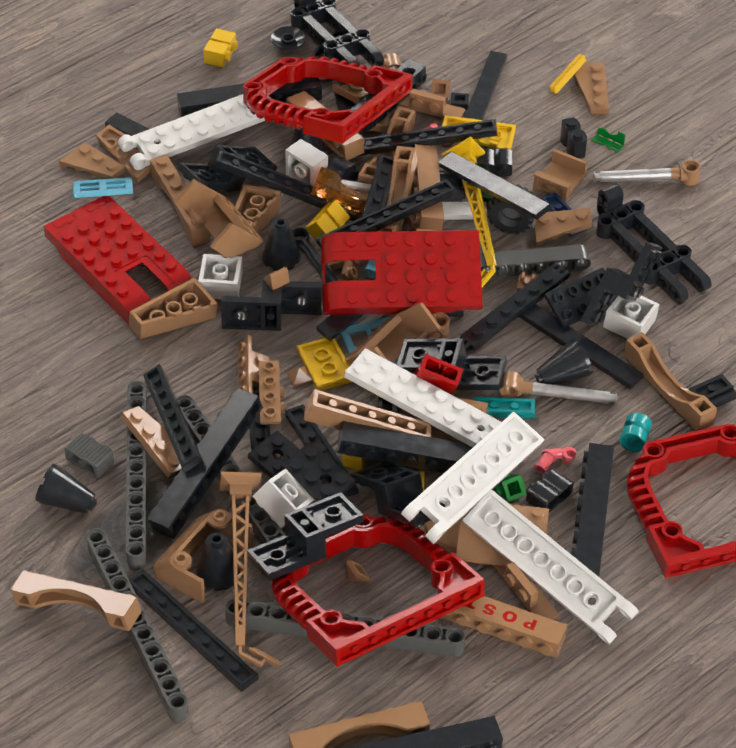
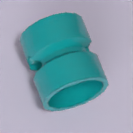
(635, 432)

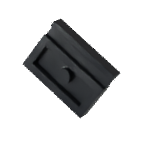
(716, 390)

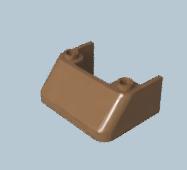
(220, 217)
(389, 336)
(176, 560)

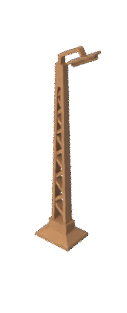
(240, 488)

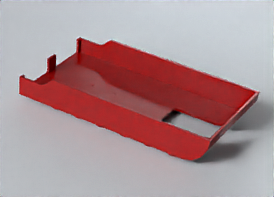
(106, 243)
(399, 274)

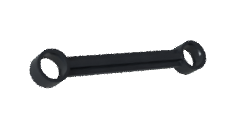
(311, 253)

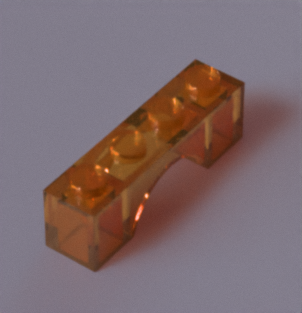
(331, 188)

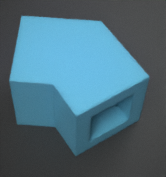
(370, 270)

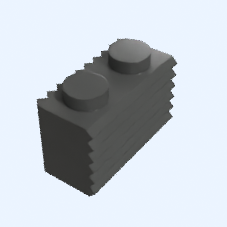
(89, 455)

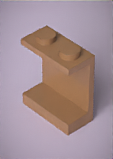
(561, 175)

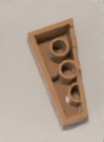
(258, 206)
(173, 310)

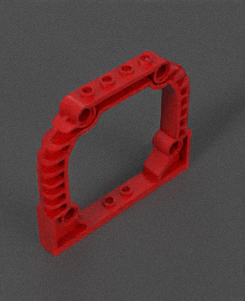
(320, 122)
(672, 549)
(346, 639)

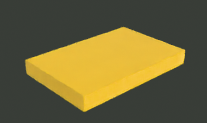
(324, 363)

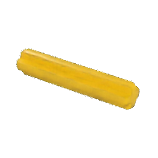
(568, 72)

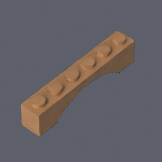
(402, 121)
(402, 179)
(169, 180)
(692, 407)
(40, 590)
(389, 722)

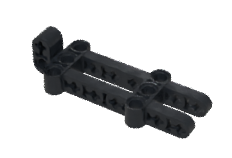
(309, 16)
(614, 223)

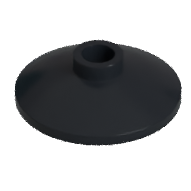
(288, 38)

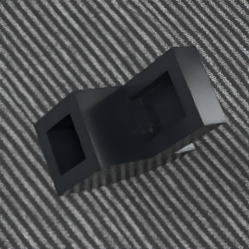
(344, 167)

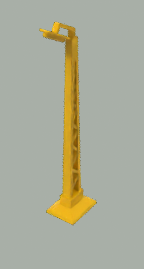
(471, 151)

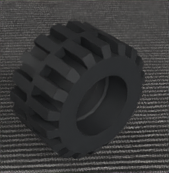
(508, 217)

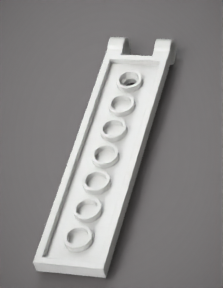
(189, 131)
(420, 398)
(475, 475)
(547, 564)

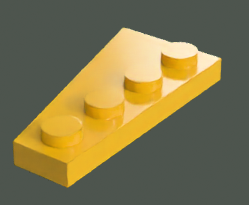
(505, 133)

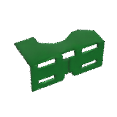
(619, 138)

